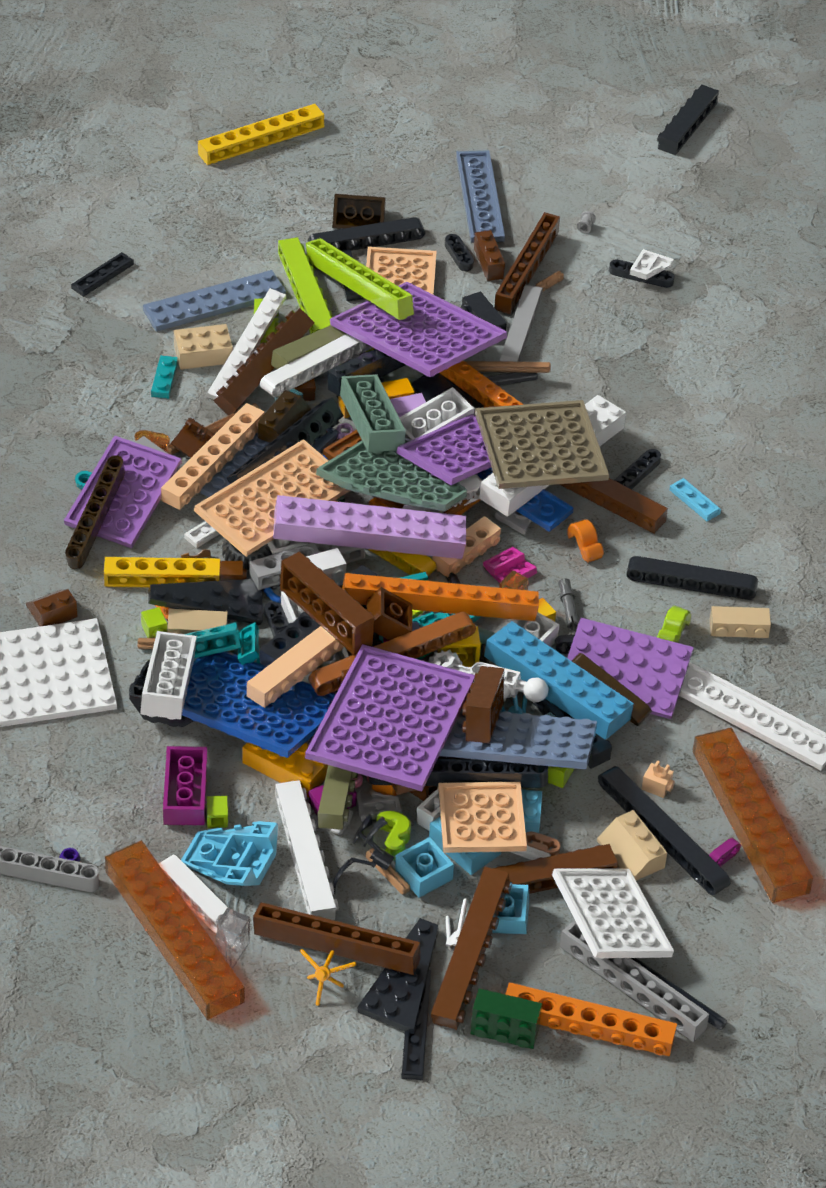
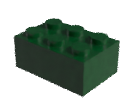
(506, 1018)

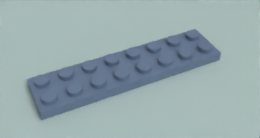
(479, 193)
(211, 300)

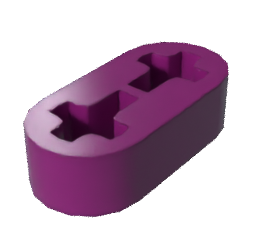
(725, 851)

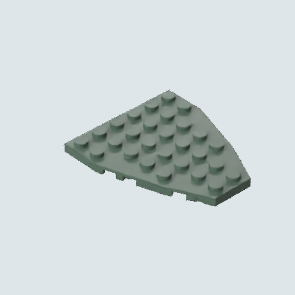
(390, 478)

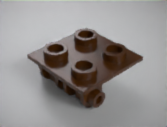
(192, 437)

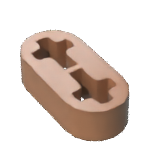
(543, 843)

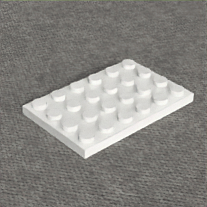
(612, 913)

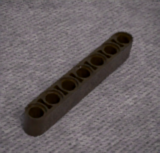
(99, 501)

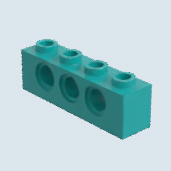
(216, 640)

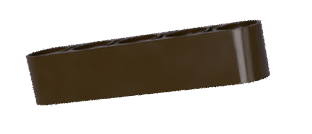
(640, 708)

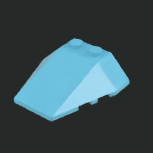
(234, 855)

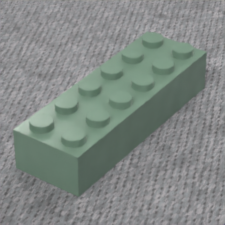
(372, 413)

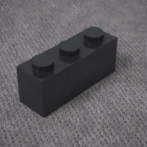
(480, 306)

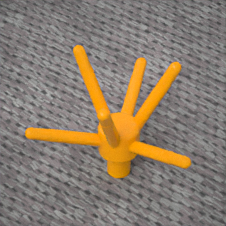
(324, 972)

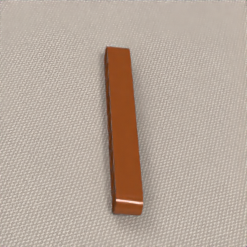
(411, 645)

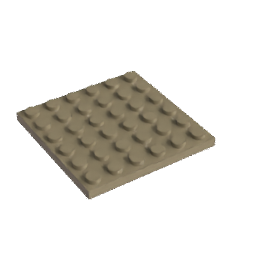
(541, 444)

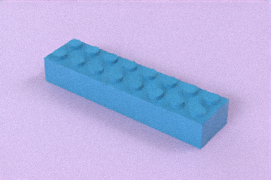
(568, 684)

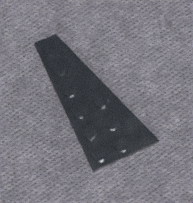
(236, 597)
(398, 995)

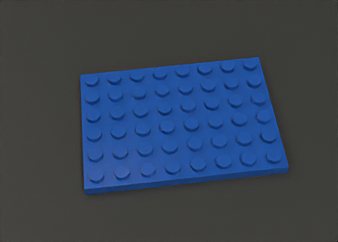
(220, 701)

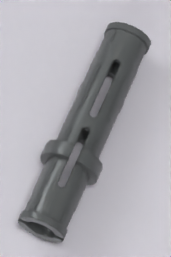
(567, 597)

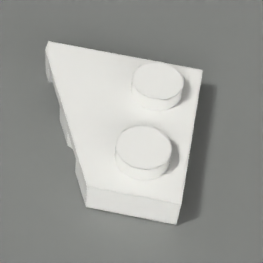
(650, 264)

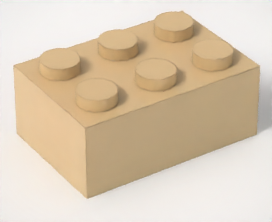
(202, 346)

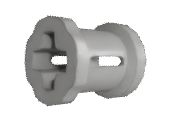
(585, 220)

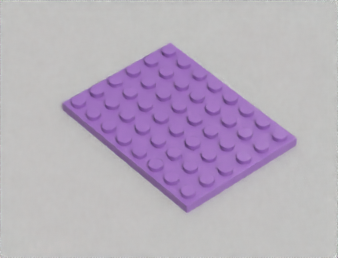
(426, 341)
(390, 717)

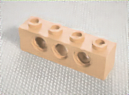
(478, 539)

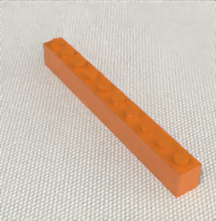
(448, 596)

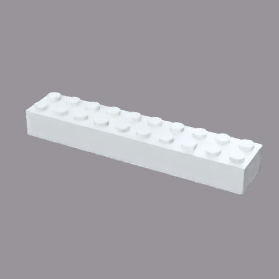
(606, 422)

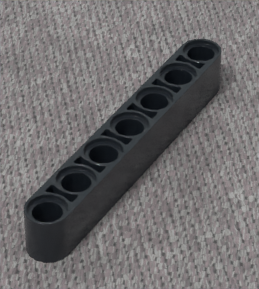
(373, 234)
(692, 577)

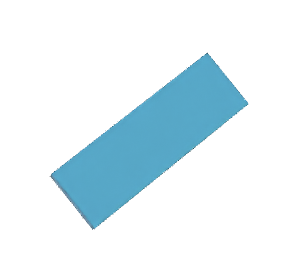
(695, 499)

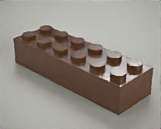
(326, 602)

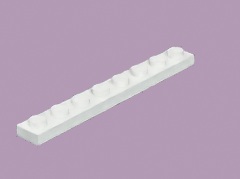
(250, 339)

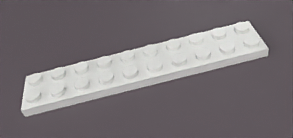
(755, 716)

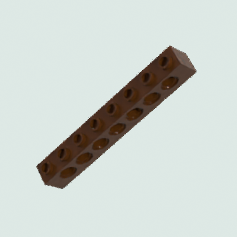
(527, 263)

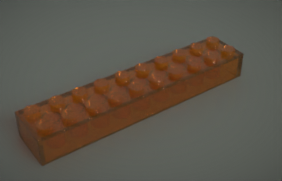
(752, 815)
(175, 930)

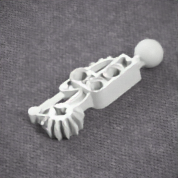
(534, 689)

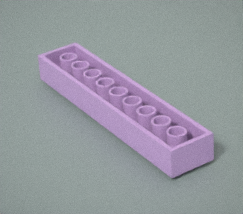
(369, 527)

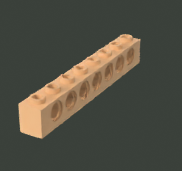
(211, 457)

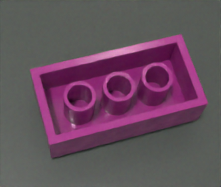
(185, 785)

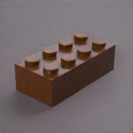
(484, 704)

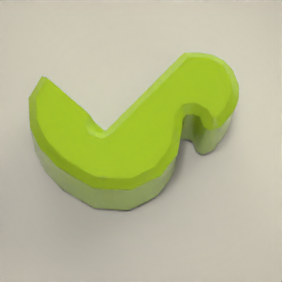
(674, 624)
(399, 829)

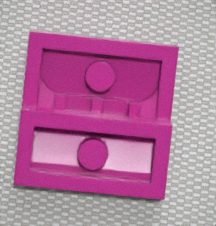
(506, 562)

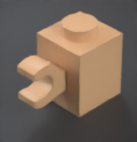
(658, 780)

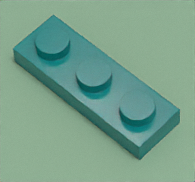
(164, 377)
(249, 644)

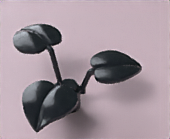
(379, 856)

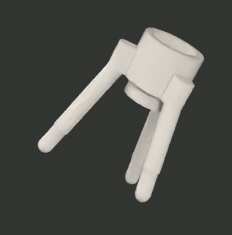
(452, 939)

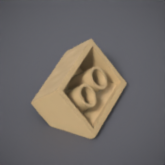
(634, 845)

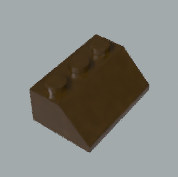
(357, 210)
(281, 415)

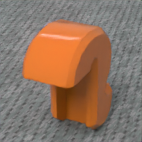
(587, 540)

